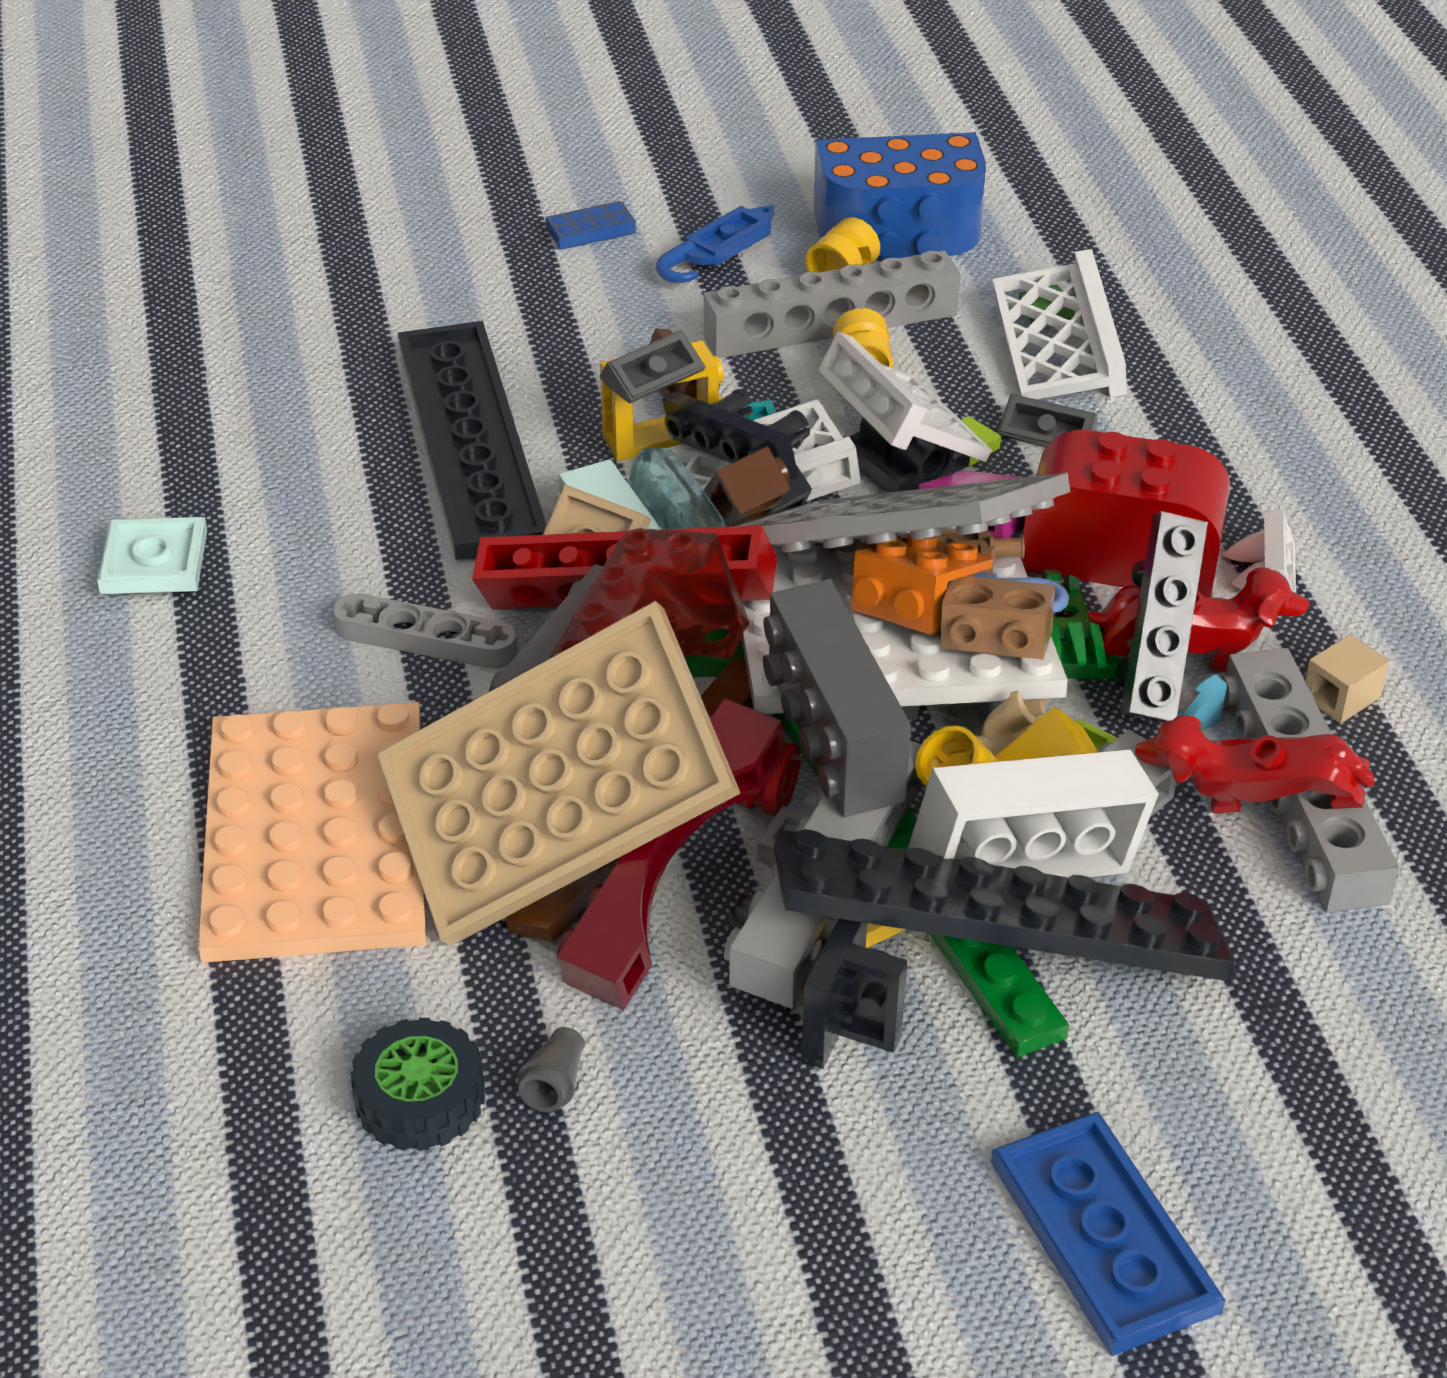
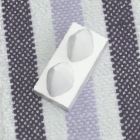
(1267, 548)

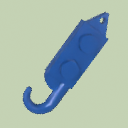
(717, 242)

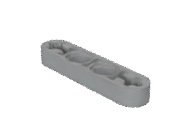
(369, 621)

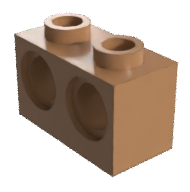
(997, 617)

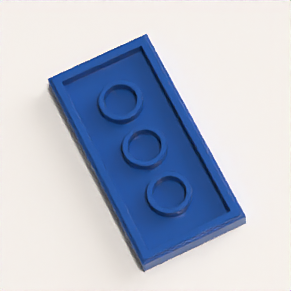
(1107, 1233)

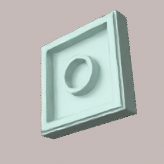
(152, 555)

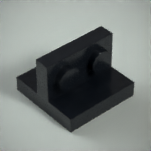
(852, 995)

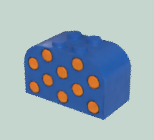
(908, 188)

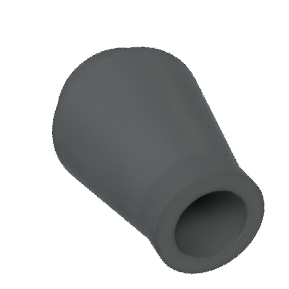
(551, 1073)

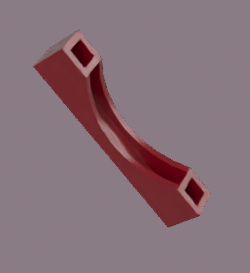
(610, 944)

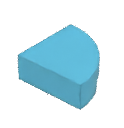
(1208, 703)

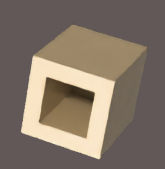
(1346, 678)

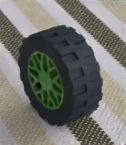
(391, 1080)

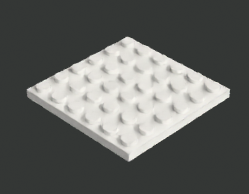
(908, 658)

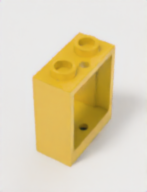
(629, 438)

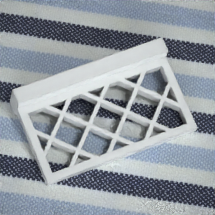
(1092, 313)
(895, 401)
(824, 467)

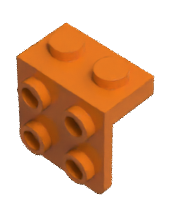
(909, 579)

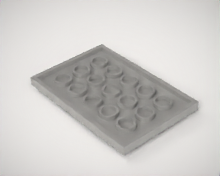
(918, 511)

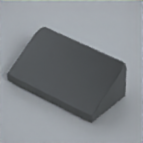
(652, 367)
(1042, 421)

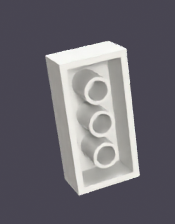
(1040, 813)

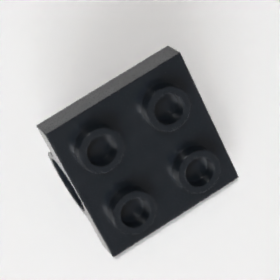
(900, 468)

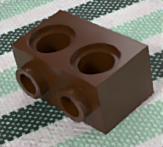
(749, 487)

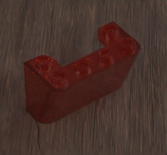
(680, 573)

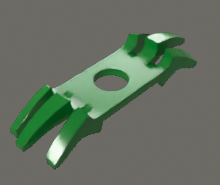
(1078, 627)

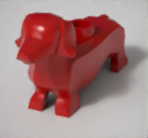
(1217, 623)
(1258, 767)

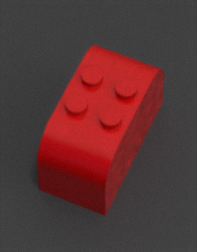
(1114, 492)

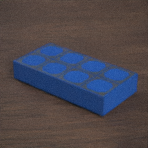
(590, 225)

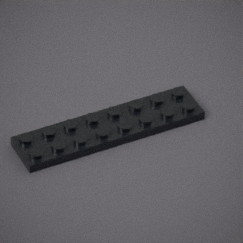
(470, 436)
(999, 904)

